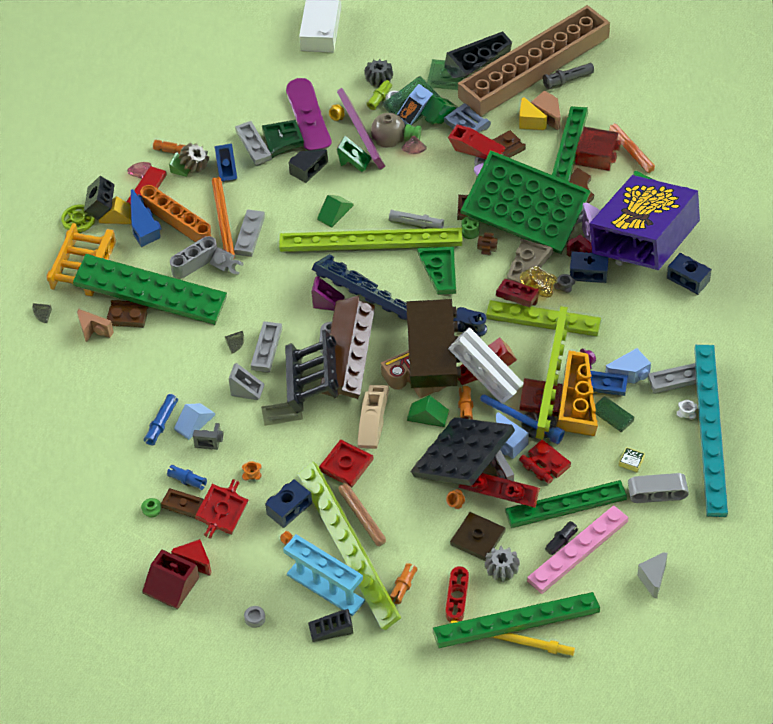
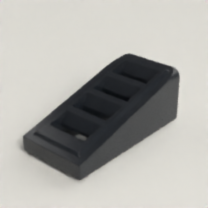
(340, 630)

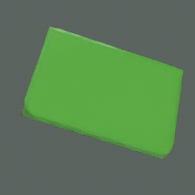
(176, 168)

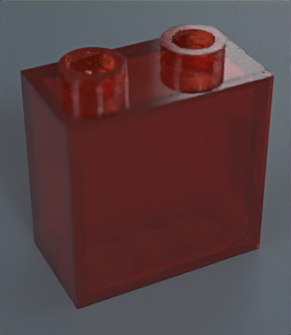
(597, 148)

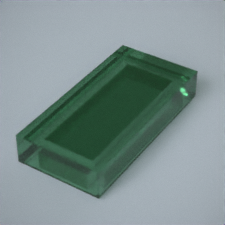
(613, 414)

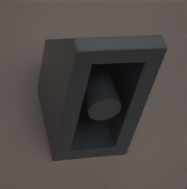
(307, 164)

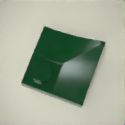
(282, 137)

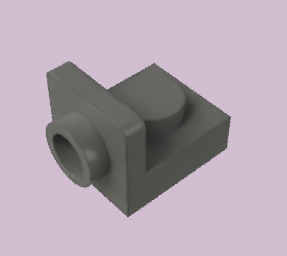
(208, 439)

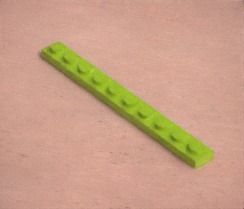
(370, 239)
(349, 545)

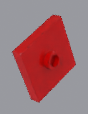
(346, 463)

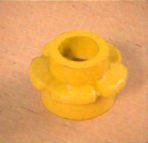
(336, 112)

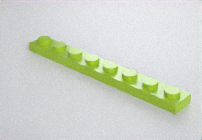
(552, 377)

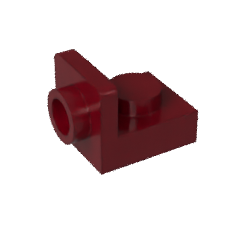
(579, 244)

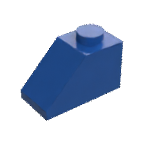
(225, 162)

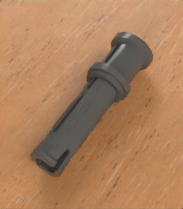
(561, 77)

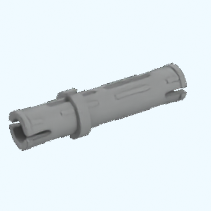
(418, 219)

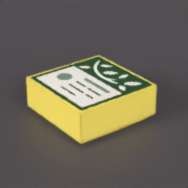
(631, 459)

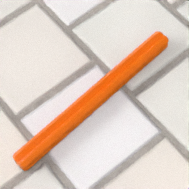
(222, 215)

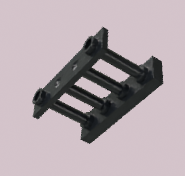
(295, 369)

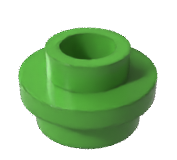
(151, 511)

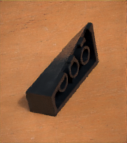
(478, 54)

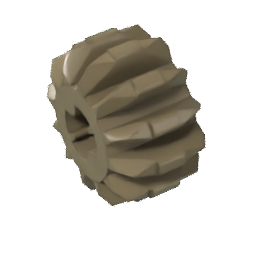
(193, 157)

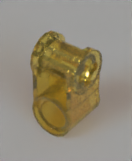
(539, 279)

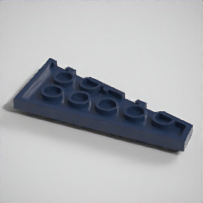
(358, 285)

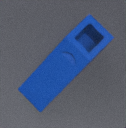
(143, 225)

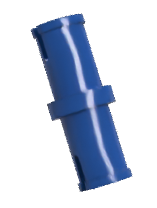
(187, 477)

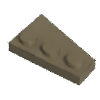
(527, 256)

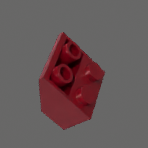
(170, 579)

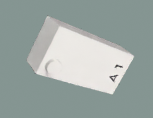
(320, 25)

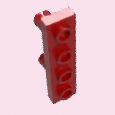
(504, 489)

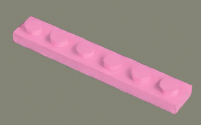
(577, 549)

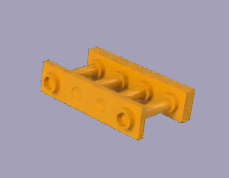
(104, 251)

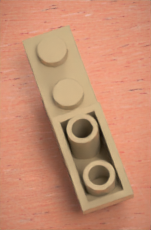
(372, 416)

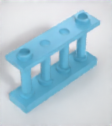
(324, 574)

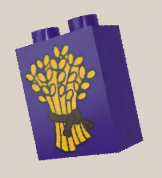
(645, 222)

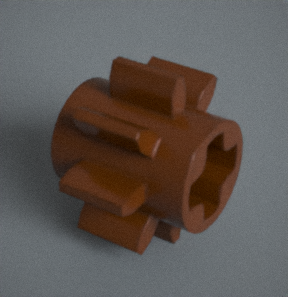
(487, 243)

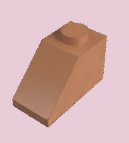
(549, 106)

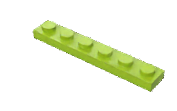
(541, 318)

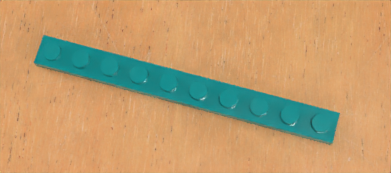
(710, 431)

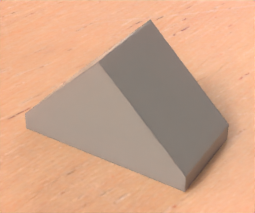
(244, 383)
(652, 572)

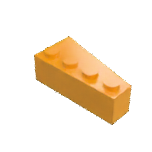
(576, 401)

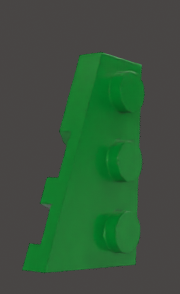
(440, 268)

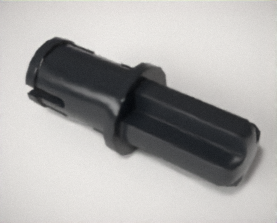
(561, 538)

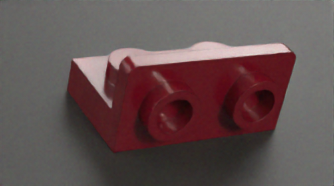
(518, 293)

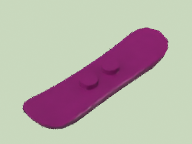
(308, 114)

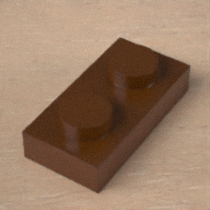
(181, 503)

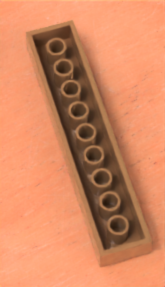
(533, 59)

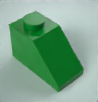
(437, 109)

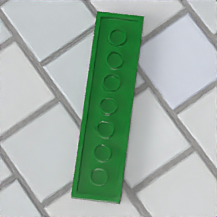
(150, 289)

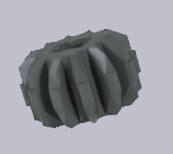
(378, 72)

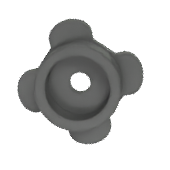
(564, 283)

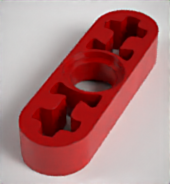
(453, 586)

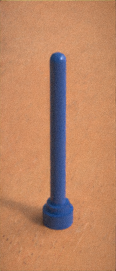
(555, 434)

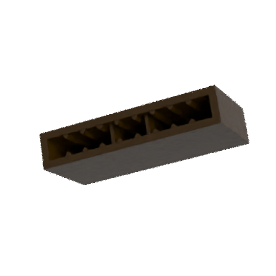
(429, 337)

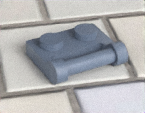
(459, 117)

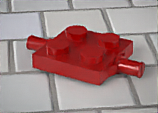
(221, 509)

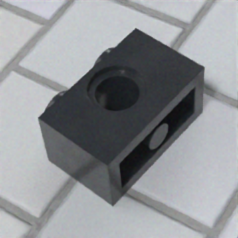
(99, 197)

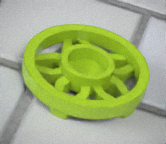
(77, 217)

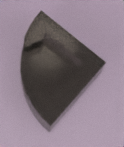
(42, 312)
(235, 341)

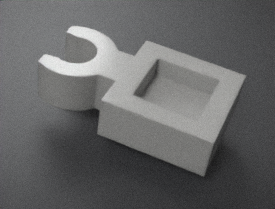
(224, 261)

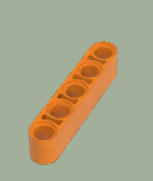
(175, 214)

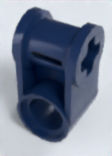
(471, 319)

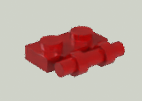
(547, 457)

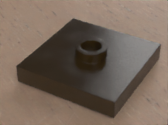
(477, 536)

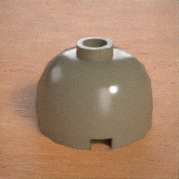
(388, 130)

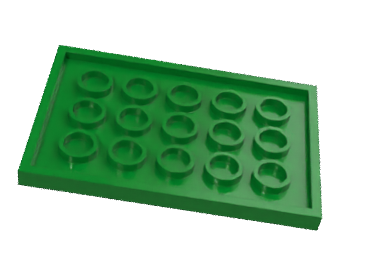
(525, 201)

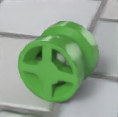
(411, 131)
(470, 228)

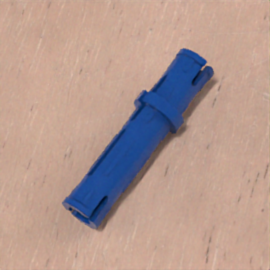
(158, 425)

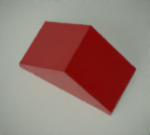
(194, 553)

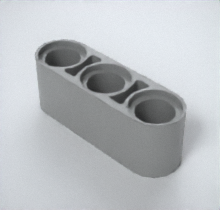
(193, 257)
(658, 488)

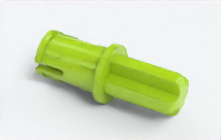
(379, 95)

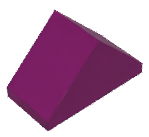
(324, 295)

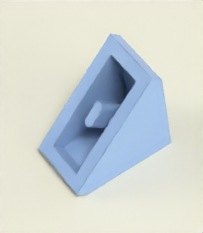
(193, 418)

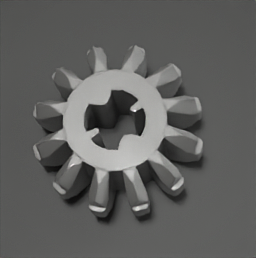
(502, 563)

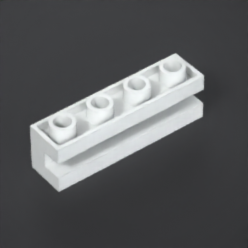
(485, 365)

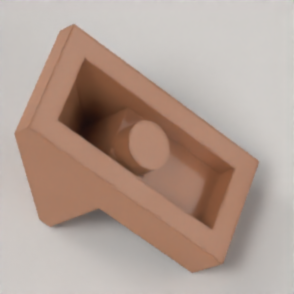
(92, 323)

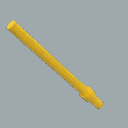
(552, 646)

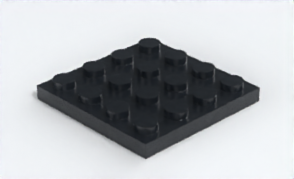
(462, 451)

